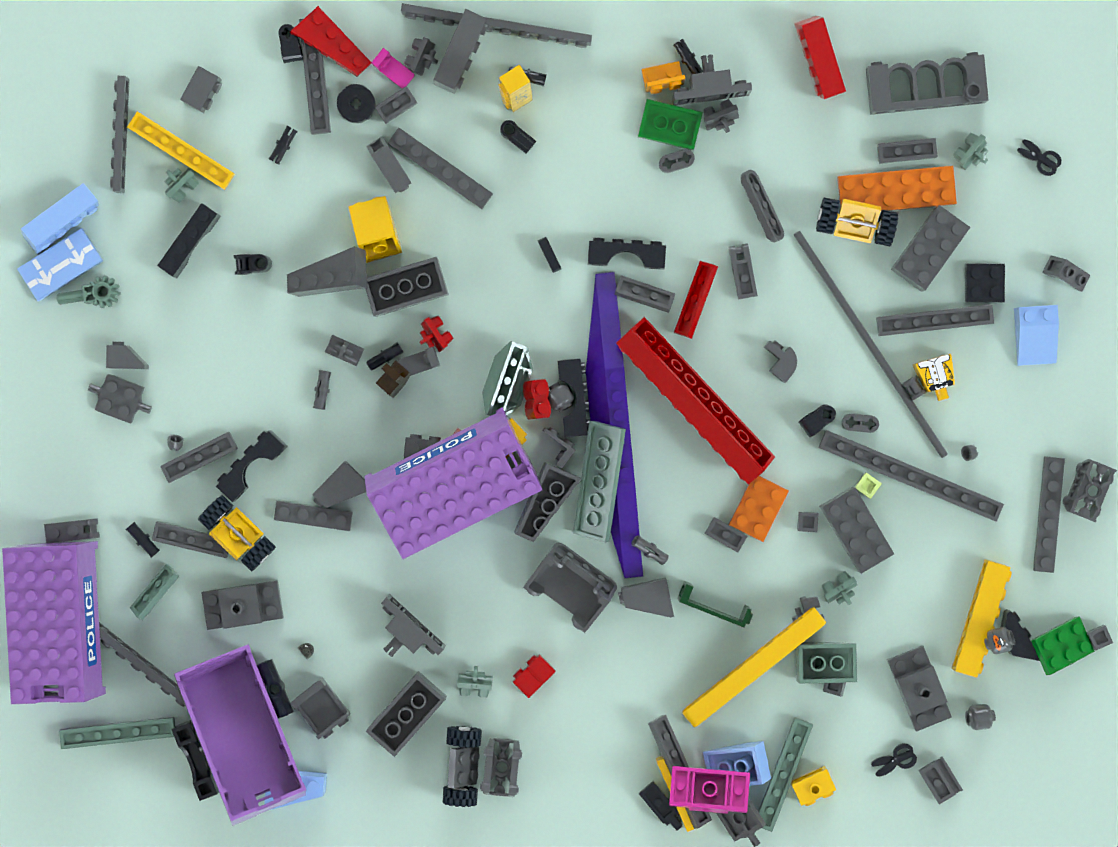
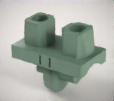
(974, 154)
(186, 178)
(833, 593)
(474, 680)

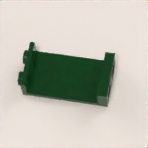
(683, 597)

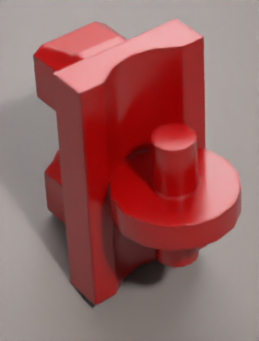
(432, 336)

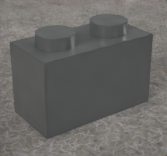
(201, 89)

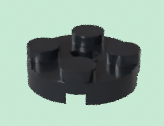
(348, 95)

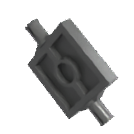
(119, 398)
(743, 824)

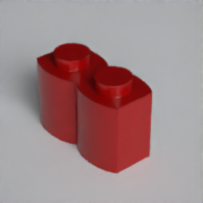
(536, 395)
(533, 675)

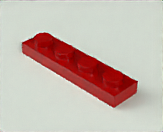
(695, 299)

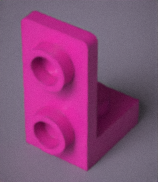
(392, 68)

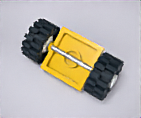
(857, 221)
(236, 533)

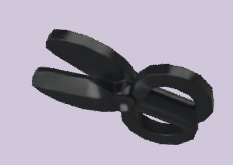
(1036, 155)
(891, 762)

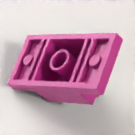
(709, 790)

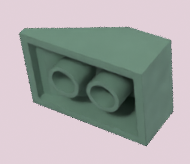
(826, 662)

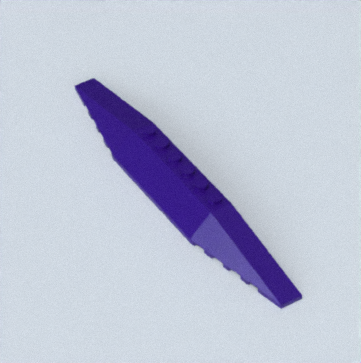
(609, 406)

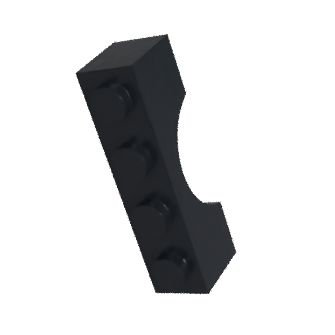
(193, 232)
(651, 254)
(571, 373)
(234, 483)
(189, 743)

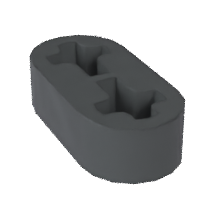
(678, 165)
(860, 428)

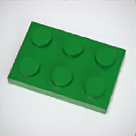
(670, 124)
(1062, 645)

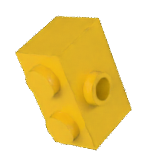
(813, 786)

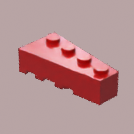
(820, 57)

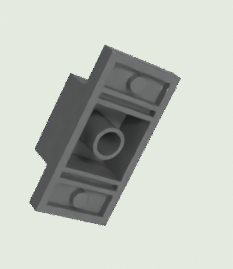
(711, 86)
(242, 605)
(408, 630)
(919, 688)

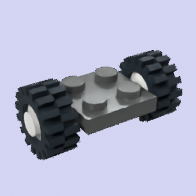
(462, 766)

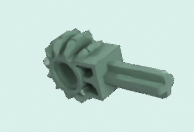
(91, 293)

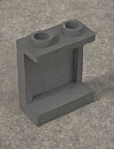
(321, 708)

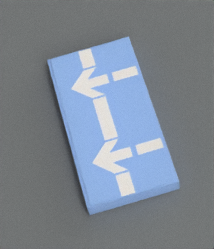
(60, 264)

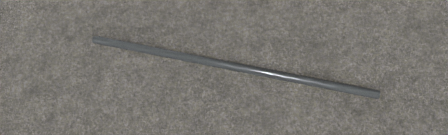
(870, 344)

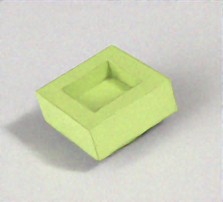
(868, 485)

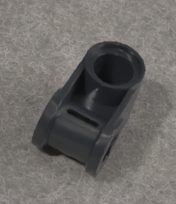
(290, 47)
(248, 264)
(815, 422)

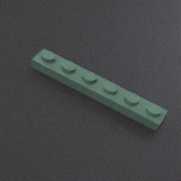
(116, 733)
(784, 772)

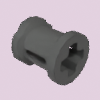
(914, 388)

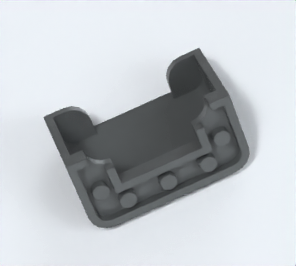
(572, 585)

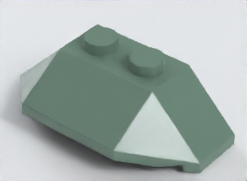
(506, 379)

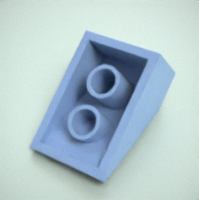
(1036, 334)
(741, 758)

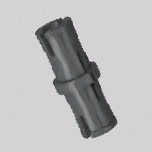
(322, 389)
(659, 556)

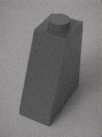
(389, 165)
(340, 486)
(648, 597)

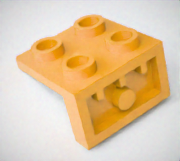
(663, 77)

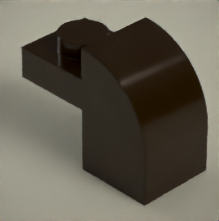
(393, 379)

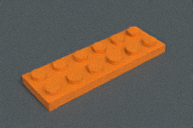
(901, 188)

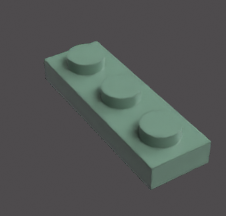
(154, 592)

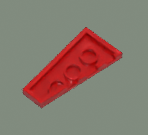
(327, 37)

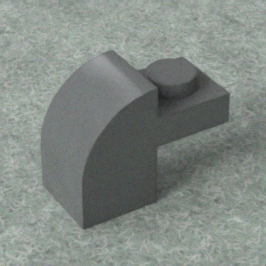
(786, 362)

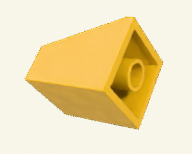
(375, 228)

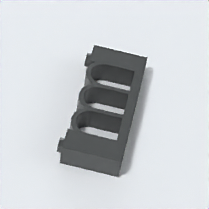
(879, 84)

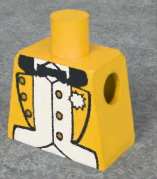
(936, 375)

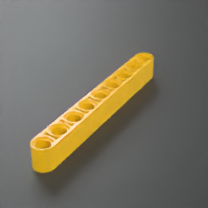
(754, 667)

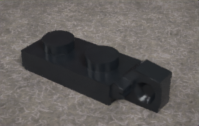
(660, 805)

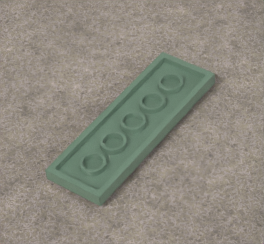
(599, 481)

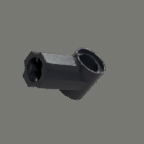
(519, 137)

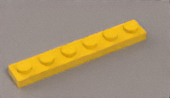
(181, 150)

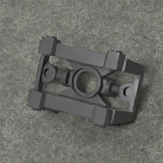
(1080, 489)
(491, 770)

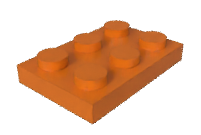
(758, 508)

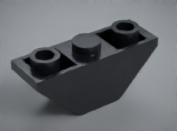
(1023, 645)

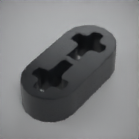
(549, 254)

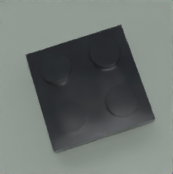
(985, 283)

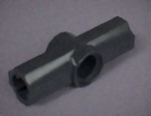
(279, 700)

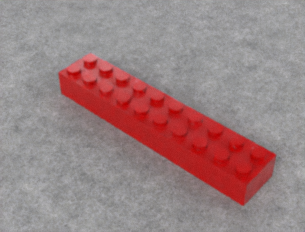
(696, 400)

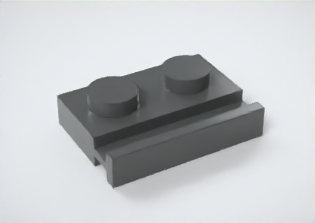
(940, 780)

